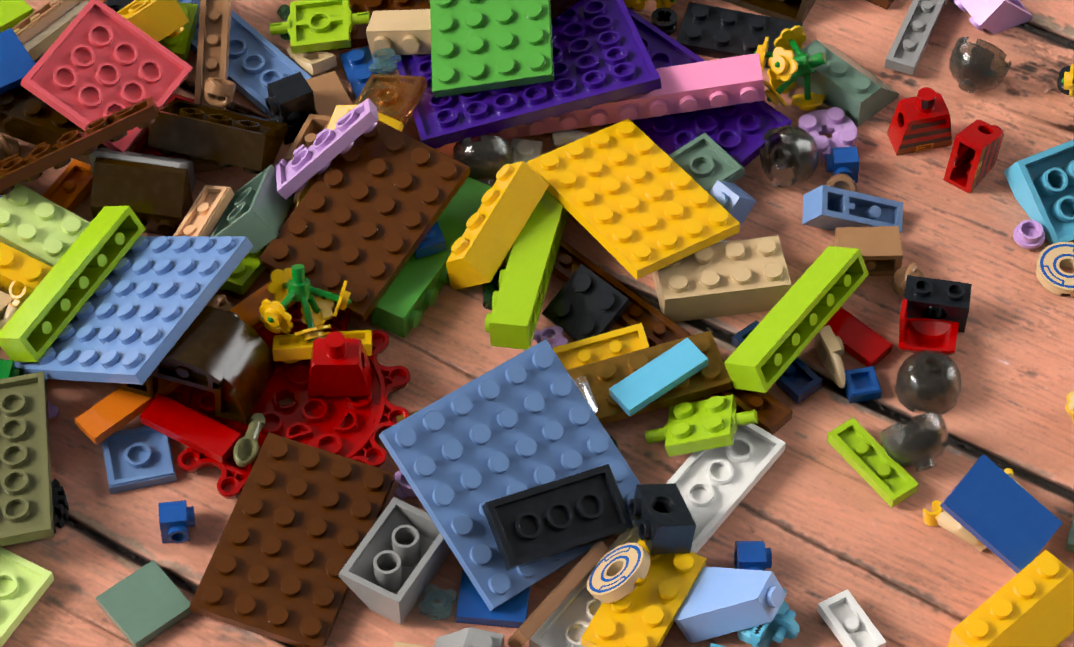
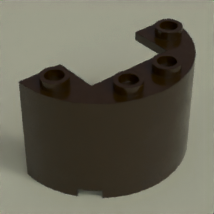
(220, 357)

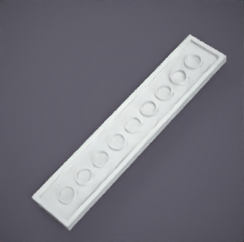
(712, 488)

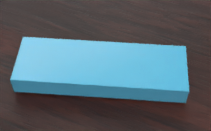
(658, 377)

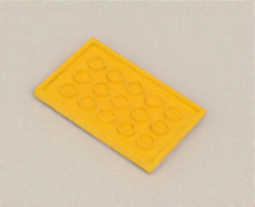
(633, 198)

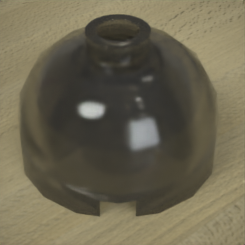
(977, 65)
(789, 155)
(484, 156)
(928, 382)
(916, 442)

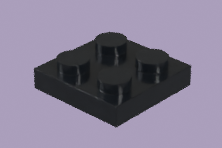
(586, 305)

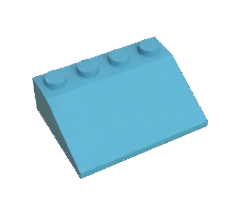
(1046, 190)

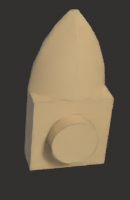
(314, 62)
(830, 350)

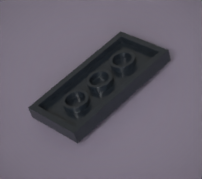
(728, 32)
(557, 517)

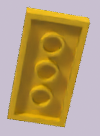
(649, 610)

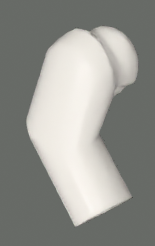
(565, 137)

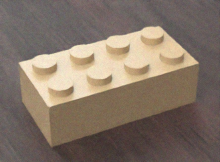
(724, 280)

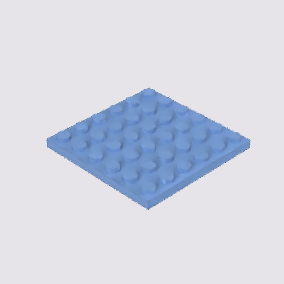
(141, 309)
(496, 439)

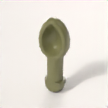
(247, 447)

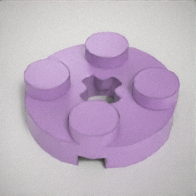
(832, 122)

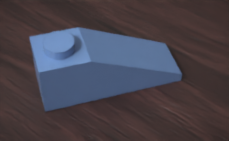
(836, 207)

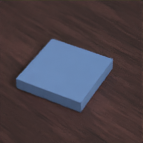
(138, 459)

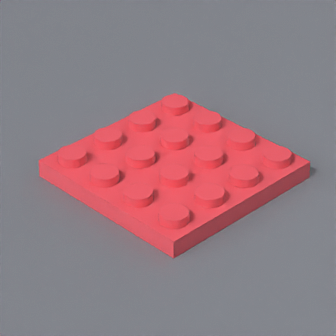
(104, 67)

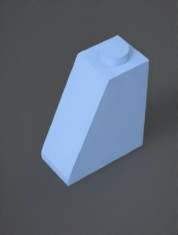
(728, 602)

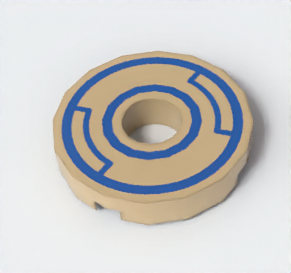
(1049, 265)
(617, 571)

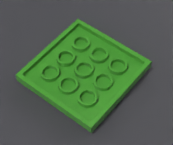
(489, 44)

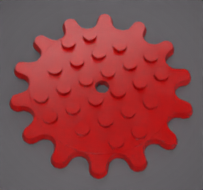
(328, 423)

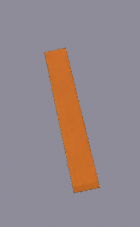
(124, 406)

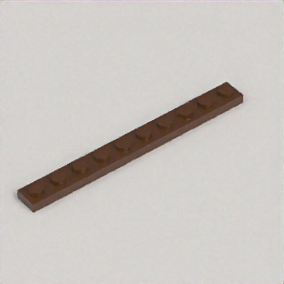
(660, 329)

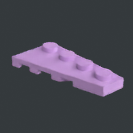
(294, 174)

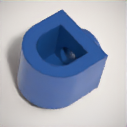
(843, 161)
(175, 521)
(752, 555)

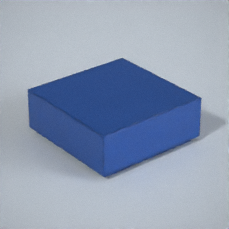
(862, 385)

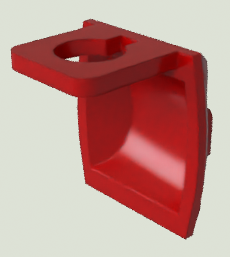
(926, 333)

